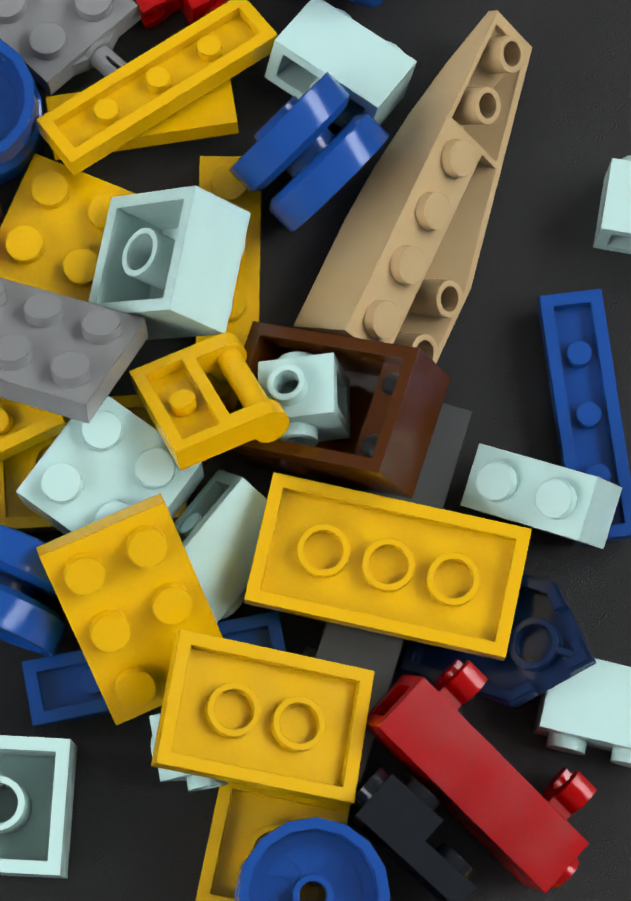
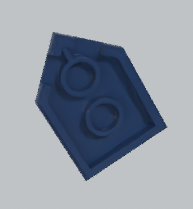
(540, 654)

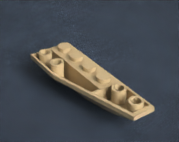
(425, 208)

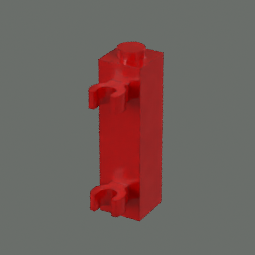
(476, 782)

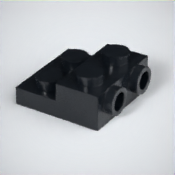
(399, 822)

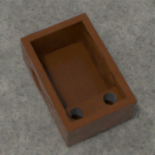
(392, 411)

